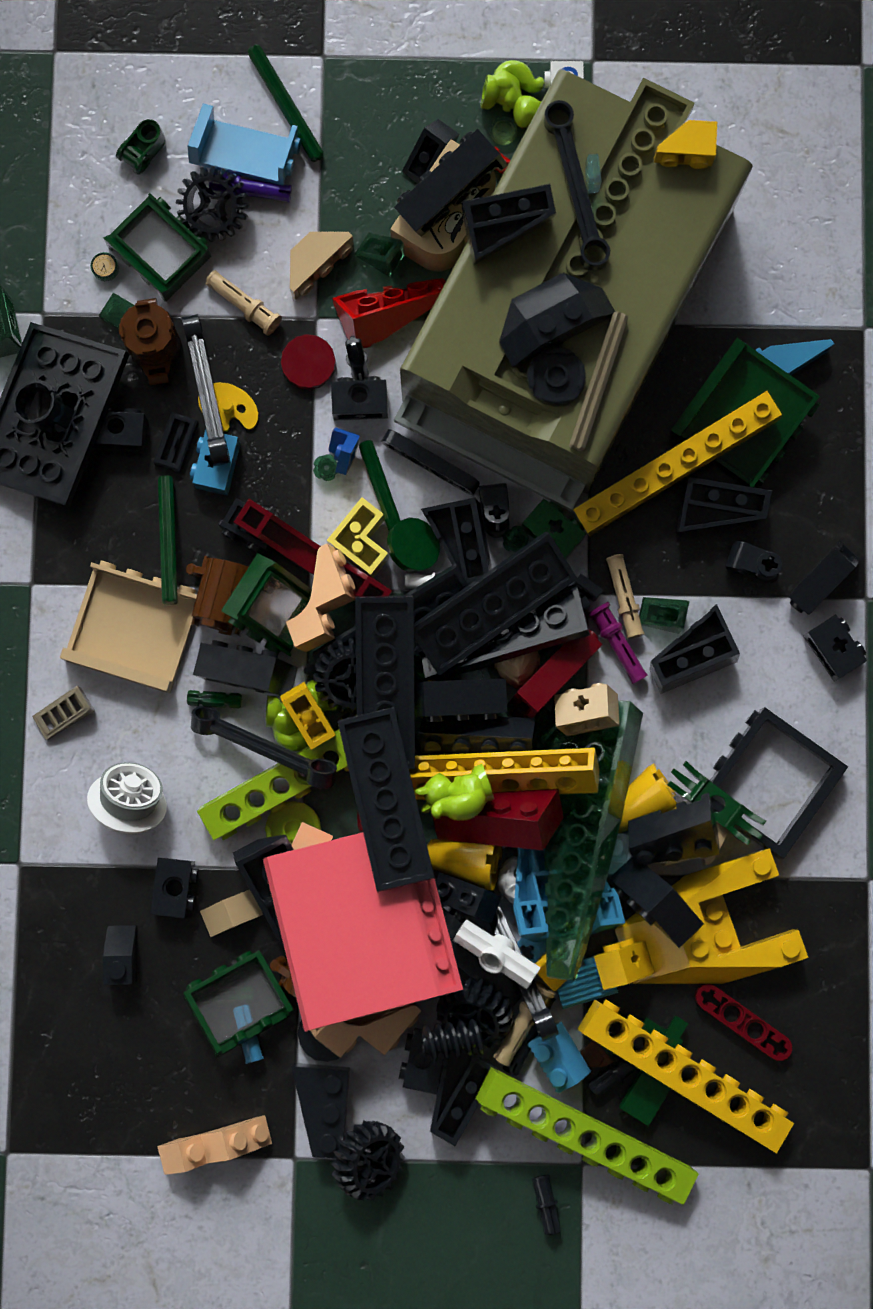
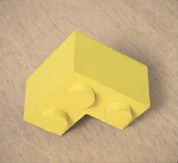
(354, 537)

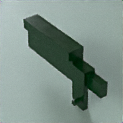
(646, 1092)

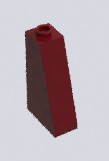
(553, 676)

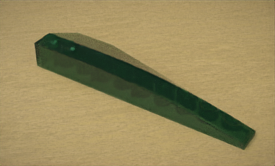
(585, 841)

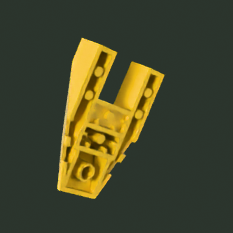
(714, 950)

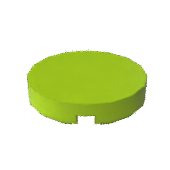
(289, 820)

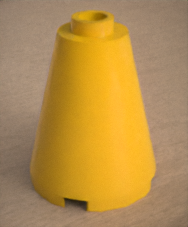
(646, 795)
(467, 861)

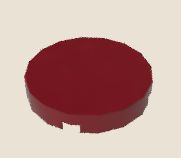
(308, 362)

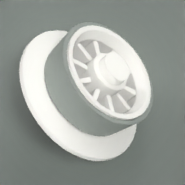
(127, 799)

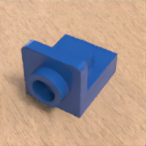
(344, 446)

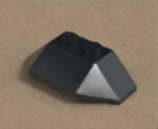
(551, 316)

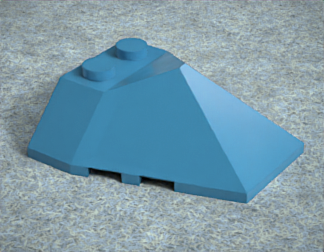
(532, 903)

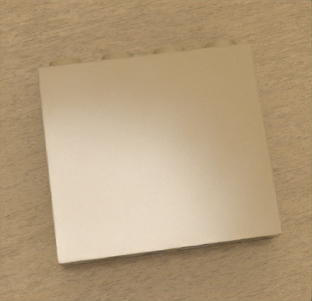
(128, 628)

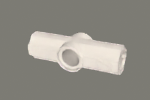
(496, 953)

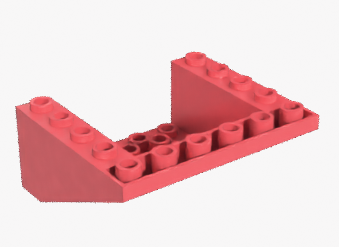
(353, 945)

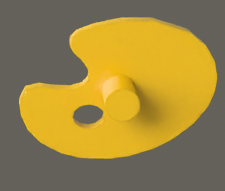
(228, 400)

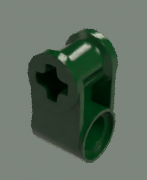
(139, 151)

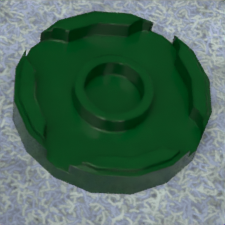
(413, 545)

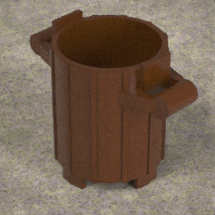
(150, 339)
(216, 586)

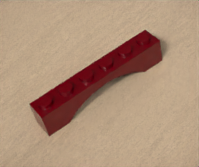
(298, 547)

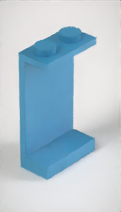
(242, 149)

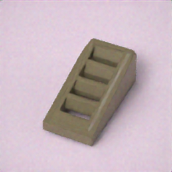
(86, 709)

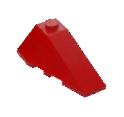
(383, 313)

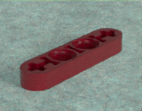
(744, 1019)

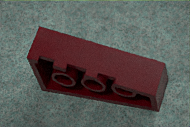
(510, 820)

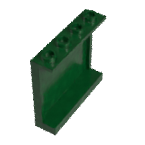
(736, 381)

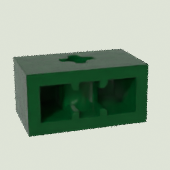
(551, 513)

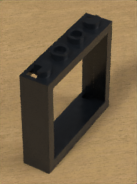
(814, 801)

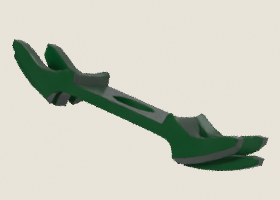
(733, 810)

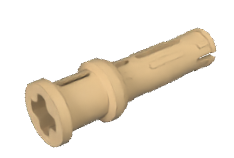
(253, 309)
(520, 1028)

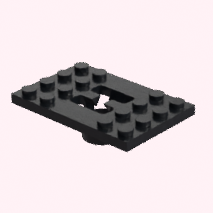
(61, 367)

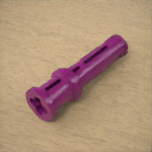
(611, 630)

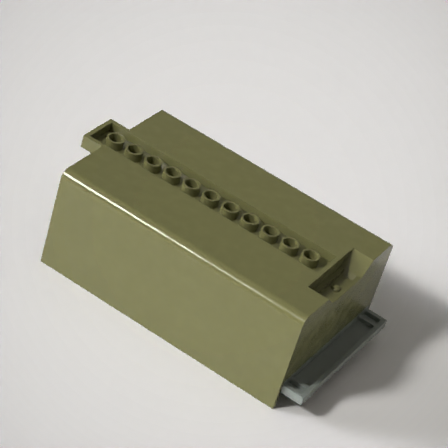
(659, 239)

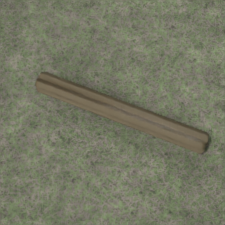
(598, 381)

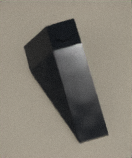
(251, 866)

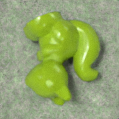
(504, 89)
(283, 726)
(457, 799)

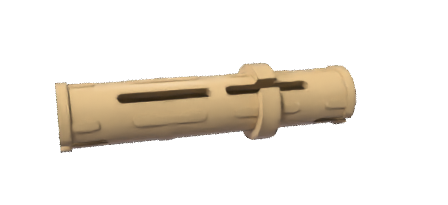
(628, 607)

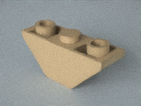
(315, 258)

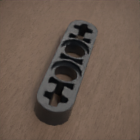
(430, 462)

